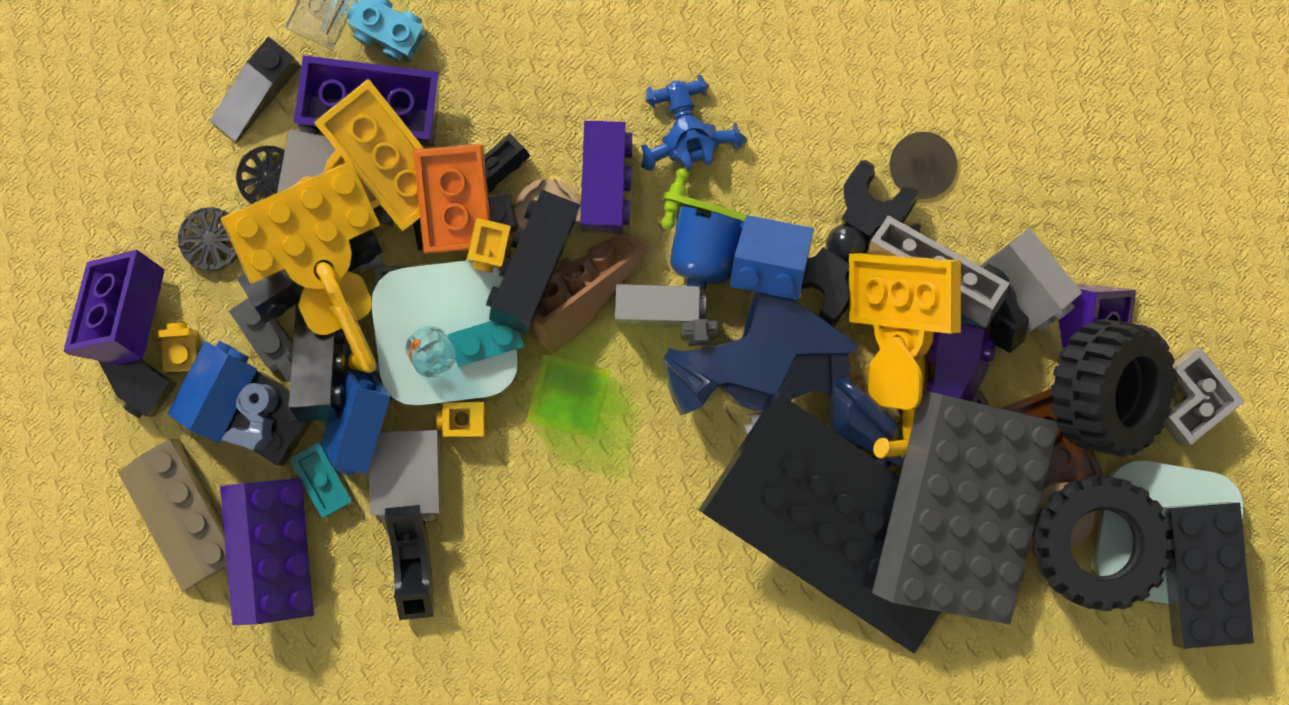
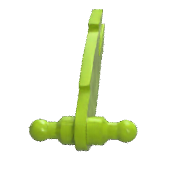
(676, 198)

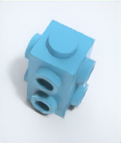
(393, 31)

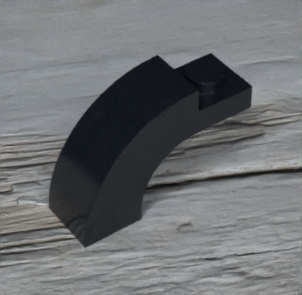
(411, 562)

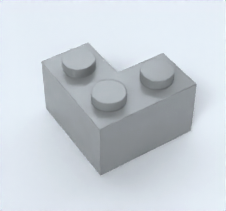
(1205, 394)

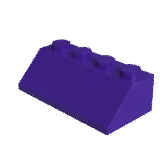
(408, 91)

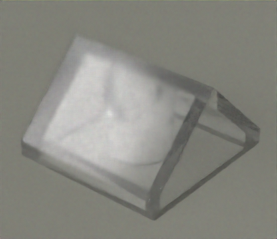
(320, 20)

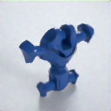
(689, 138)

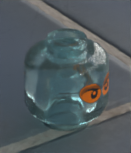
(430, 351)

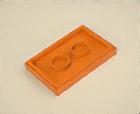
(450, 195)

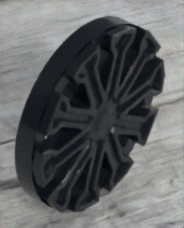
(266, 175)

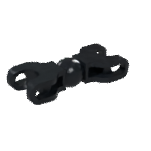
(860, 222)

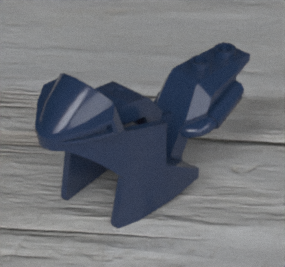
(788, 354)

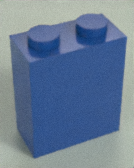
(771, 257)
(211, 390)
(354, 435)

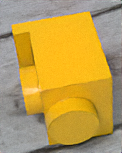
(477, 421)

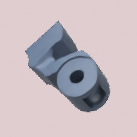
(254, 403)

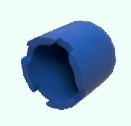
(704, 247)

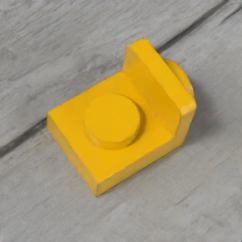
(488, 245)
(178, 347)

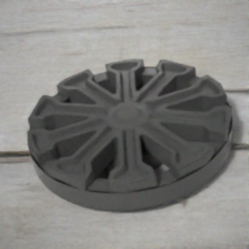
(209, 240)

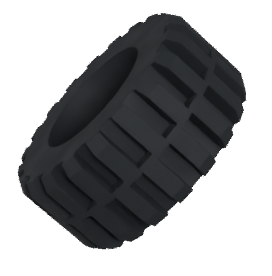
(1113, 387)
(1148, 554)

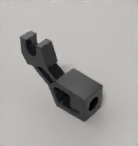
(1009, 323)

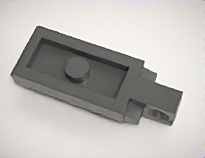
(699, 332)
(267, 338)

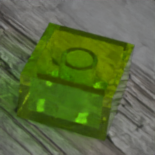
(568, 396)

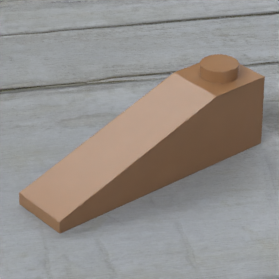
(582, 288)

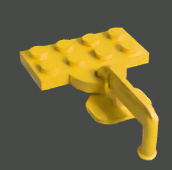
(381, 150)
(299, 230)
(906, 305)

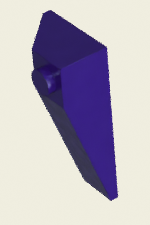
(1097, 304)
(960, 361)

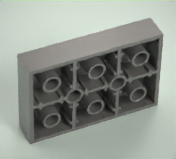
(965, 508)

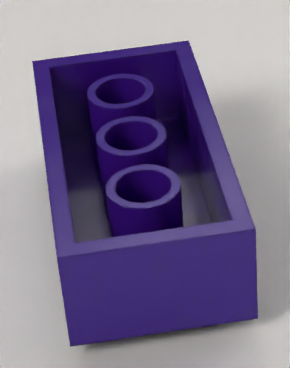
(266, 551)

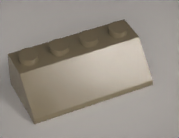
(177, 512)

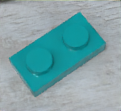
(484, 342)
(321, 480)

